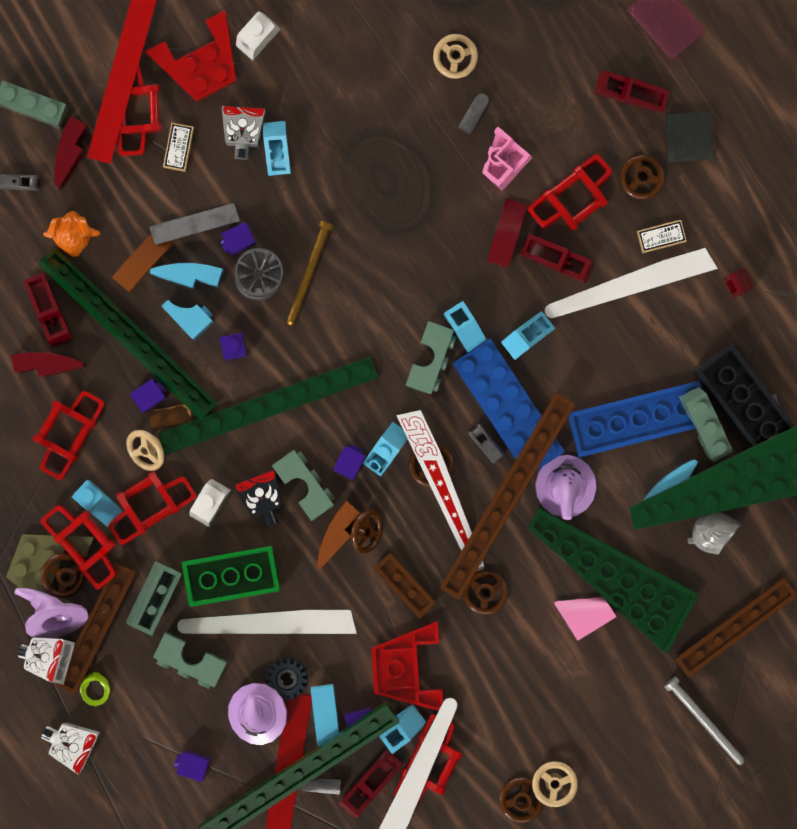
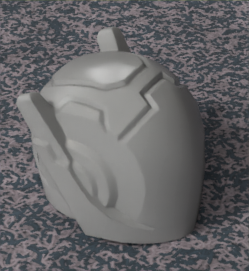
(713, 531)

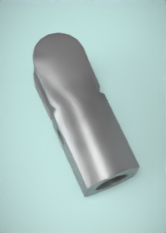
(473, 113)
(15, 182)
(488, 447)
(322, 785)

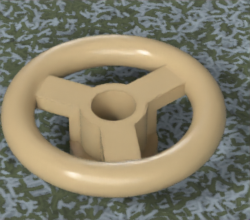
(471, 50)
(149, 447)
(571, 777)

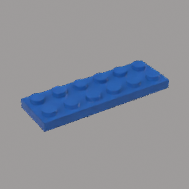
(502, 398)
(631, 420)

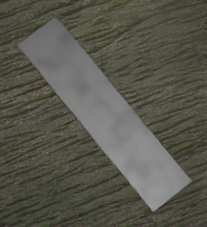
(194, 223)

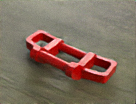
(154, 126)
(550, 195)
(77, 444)
(155, 518)
(73, 552)
(454, 756)

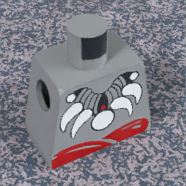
(243, 128)

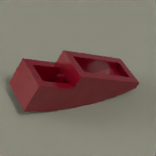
(631, 91)
(68, 152)
(506, 233)
(557, 258)
(739, 283)
(47, 310)
(45, 363)
(370, 784)

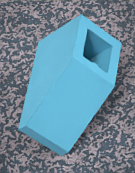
(465, 326)
(386, 449)
(403, 732)

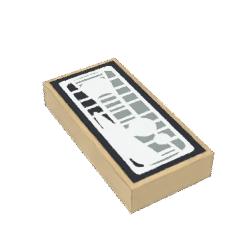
(178, 147)
(661, 236)

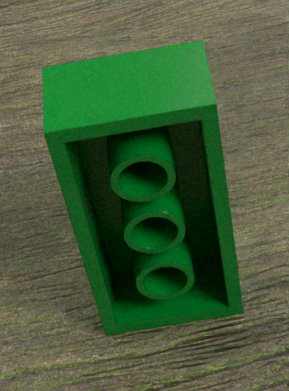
(231, 576)

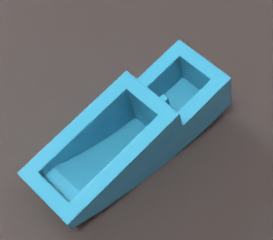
(189, 273)
(674, 477)
(324, 712)

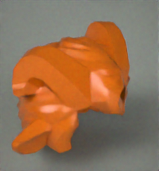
(71, 233)

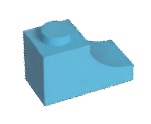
(276, 148)
(191, 320)
(528, 335)
(97, 502)

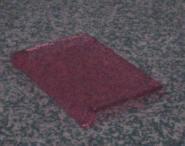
(667, 24)

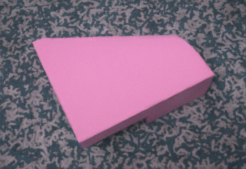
(504, 160)
(585, 614)

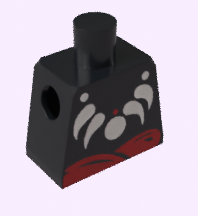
(261, 496)

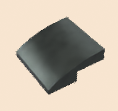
(689, 136)

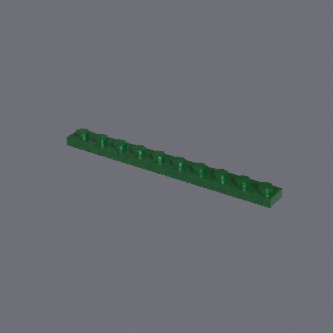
(128, 333)
(268, 405)
(304, 769)

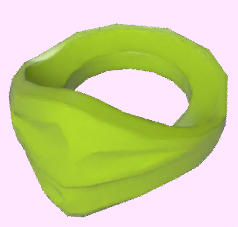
(95, 676)

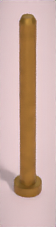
(310, 268)

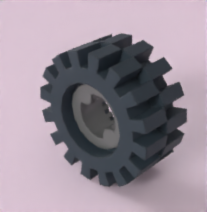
(298, 673)

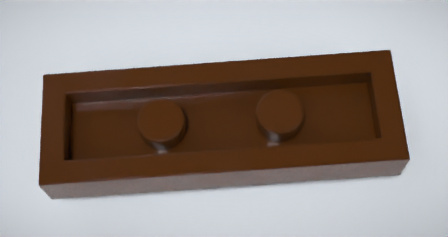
(404, 585)

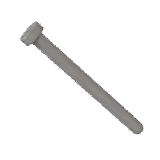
(673, 685)

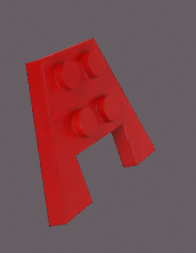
(204, 69)
(397, 668)

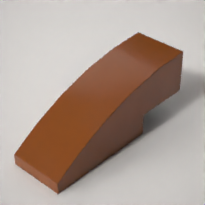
(140, 263)
(336, 533)

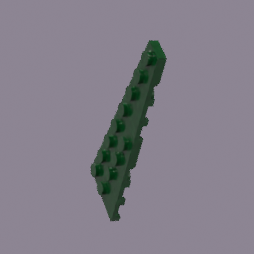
(746, 479)
(638, 592)

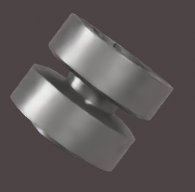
(258, 274)

